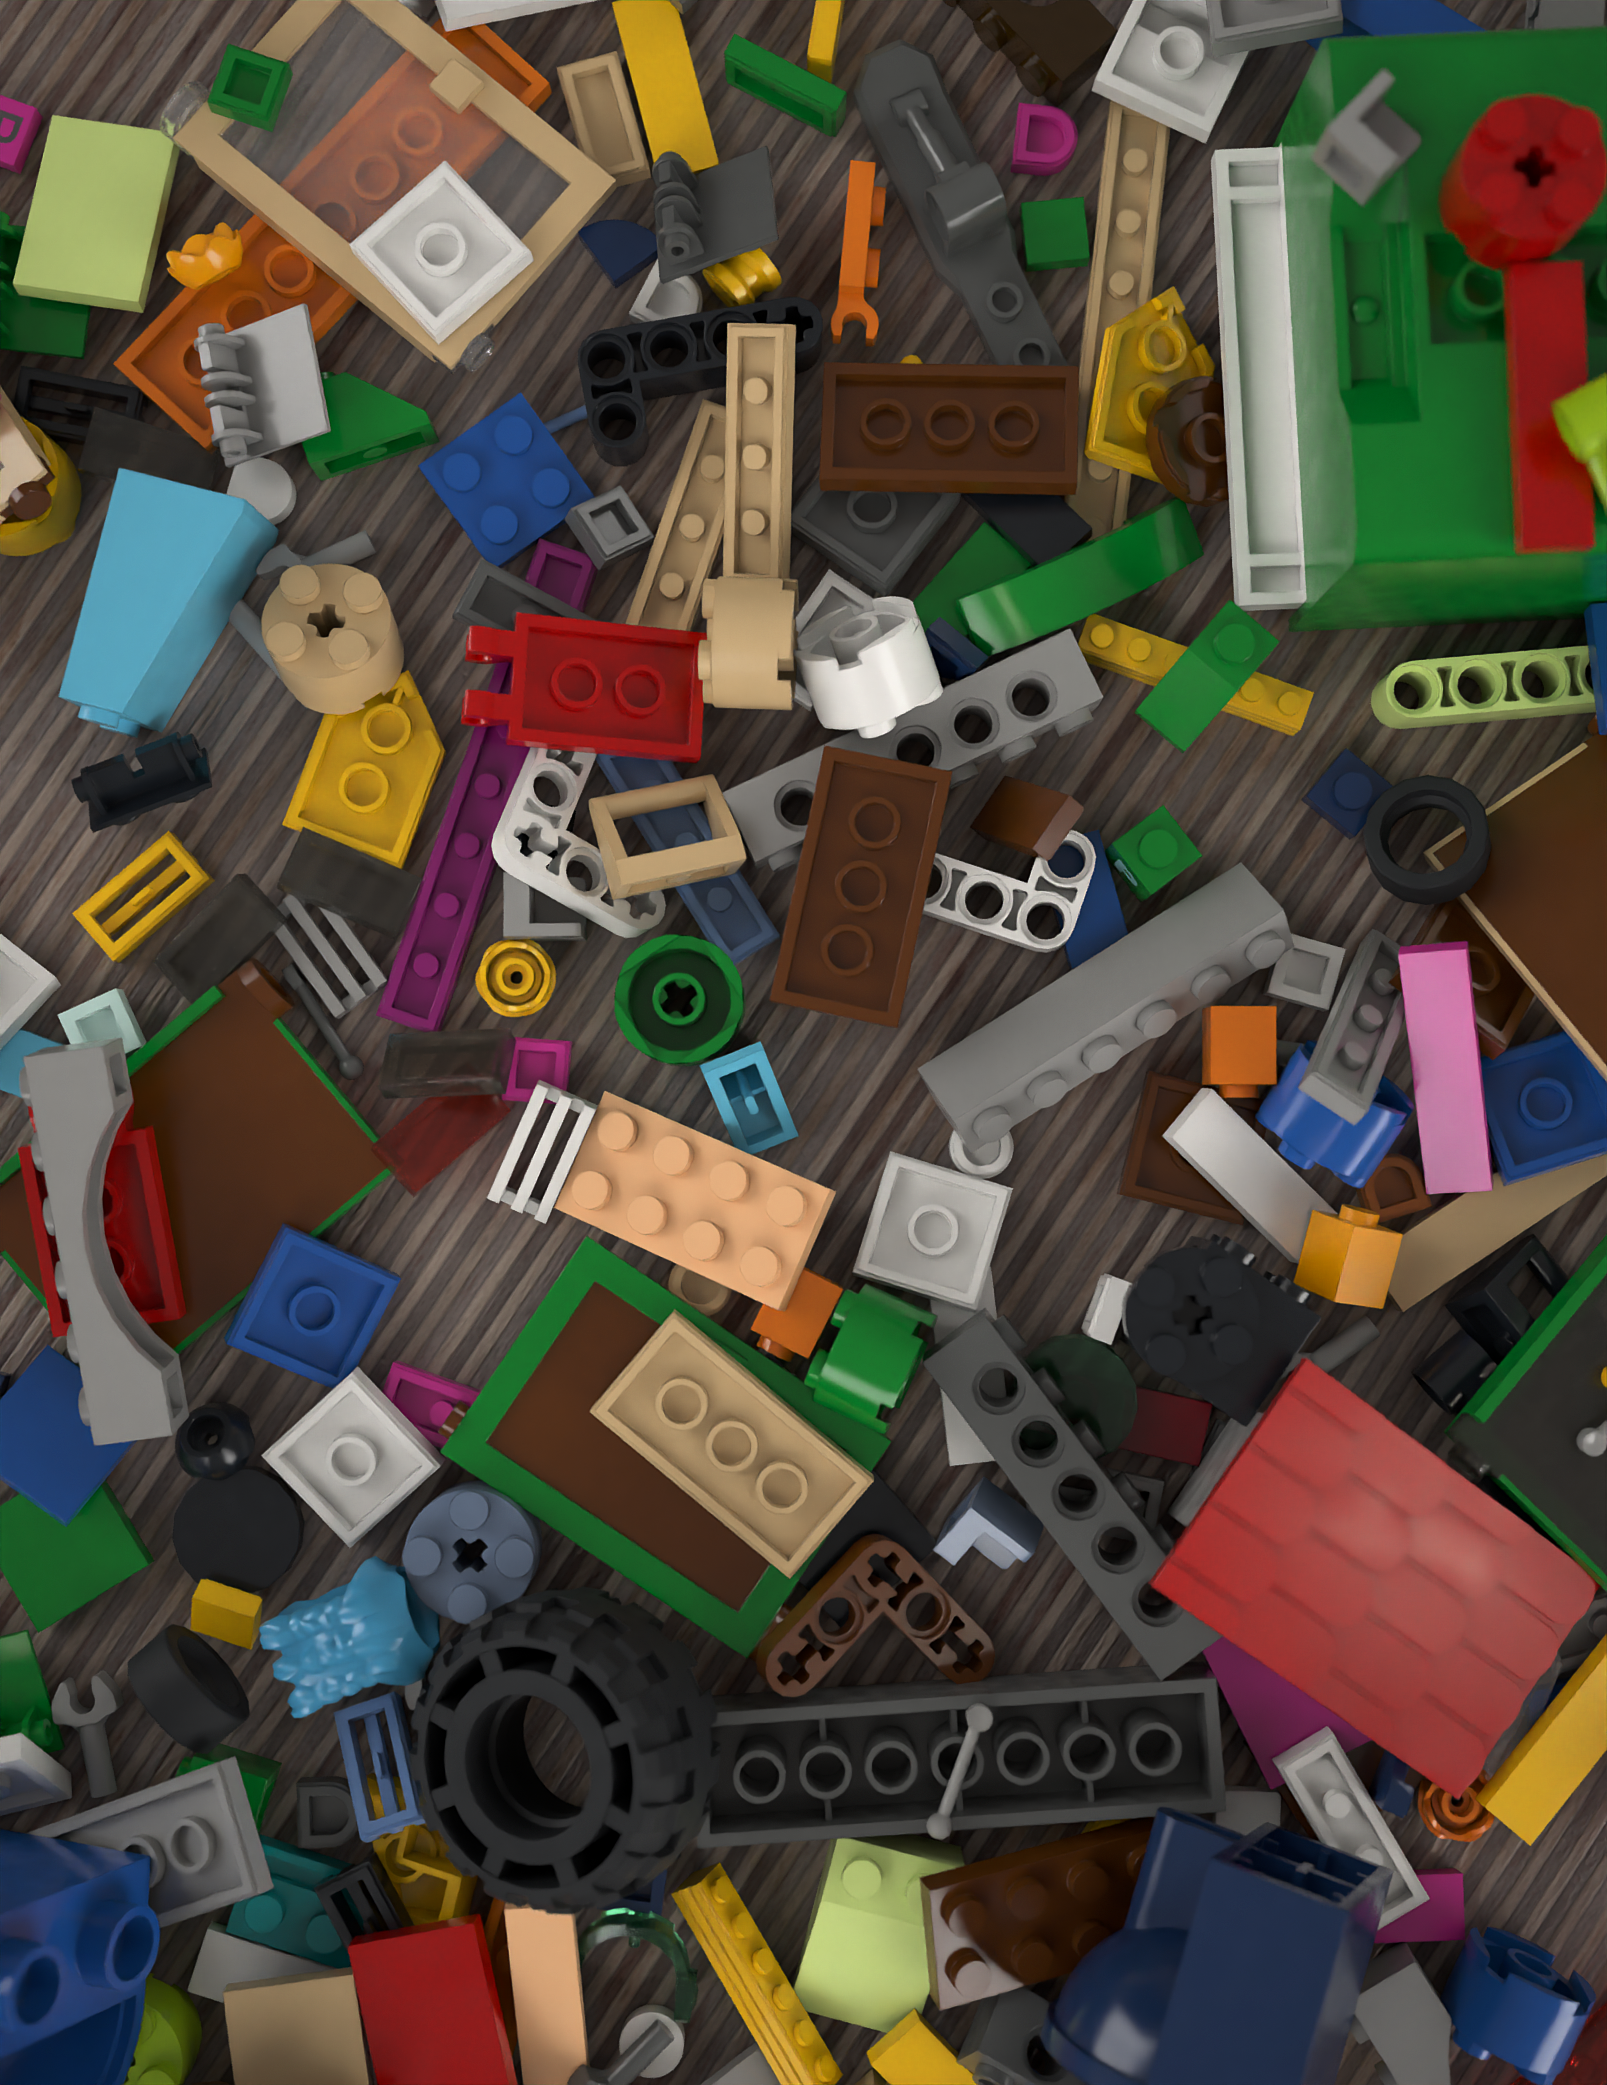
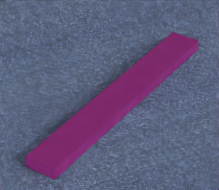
(462, 855)

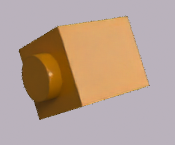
(1348, 1257)

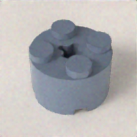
(446, 1576)

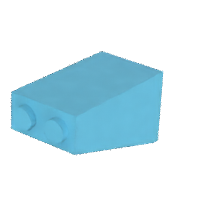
(159, 598)

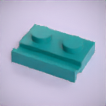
(291, 1912)

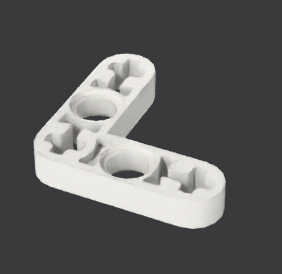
(548, 833)

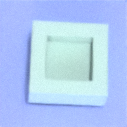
(102, 1019)

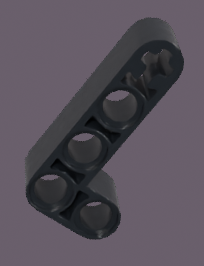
(701, 370)

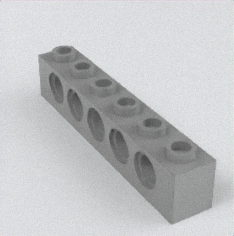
(1050, 667)

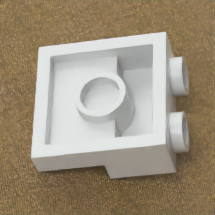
(1167, 66)

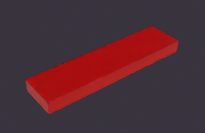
(1544, 366)

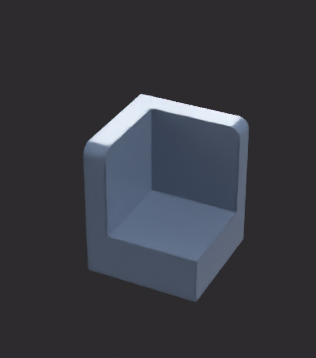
(992, 1525)

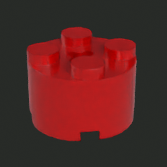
(1524, 180)

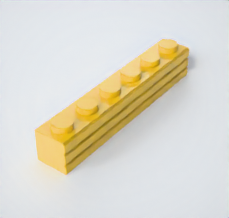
(1151, 657)
(754, 1979)

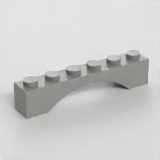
(126, 1370)
(1403, 2020)

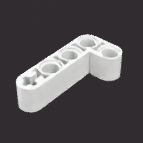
(1017, 897)

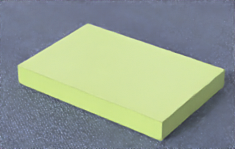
(96, 214)

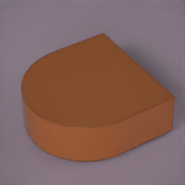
(1394, 1188)

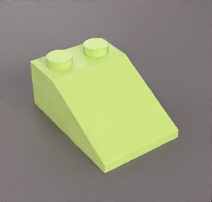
(867, 1930)

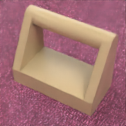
(670, 866)

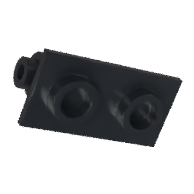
(171, 772)

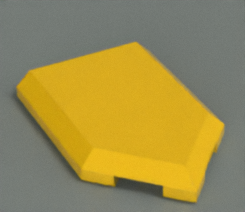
(1136, 366)
(371, 774)

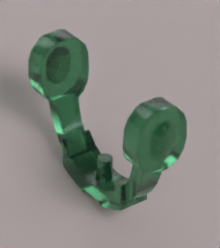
(658, 1932)

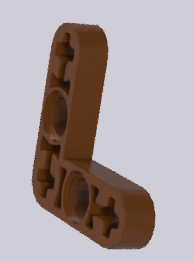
(866, 1600)

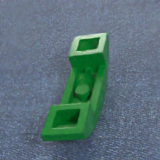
(1081, 579)

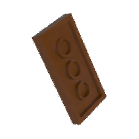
(949, 428)
(861, 886)
(1028, 1911)

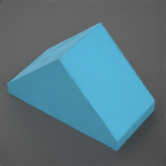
(749, 1099)

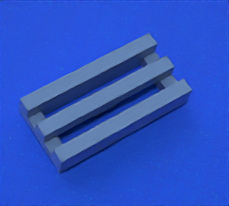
(394, 1819)

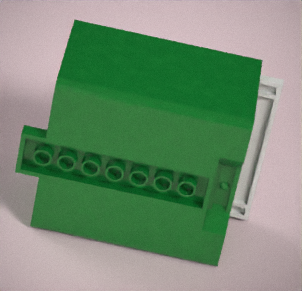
(1378, 352)

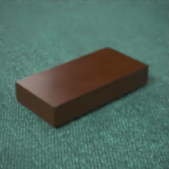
(1027, 818)

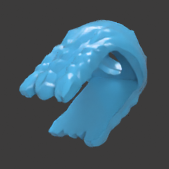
(353, 1638)

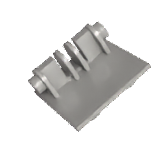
(262, 385)

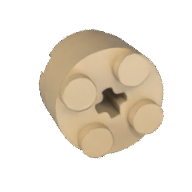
(332, 637)
(749, 642)

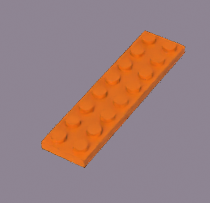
(277, 275)

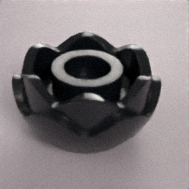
(223, 1457)

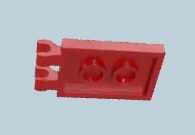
(592, 687)
(134, 1228)
(432, 2005)

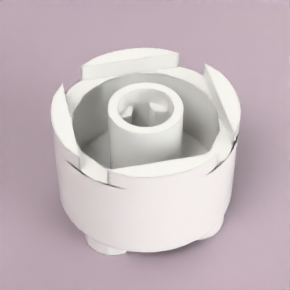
(868, 666)

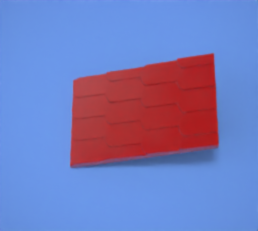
(1372, 1576)

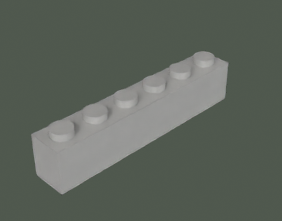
(1107, 1007)

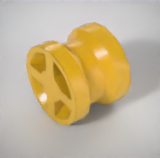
(742, 278)

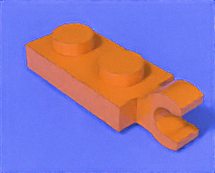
(858, 262)

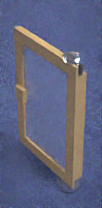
(364, 123)

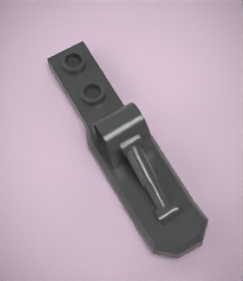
(952, 201)

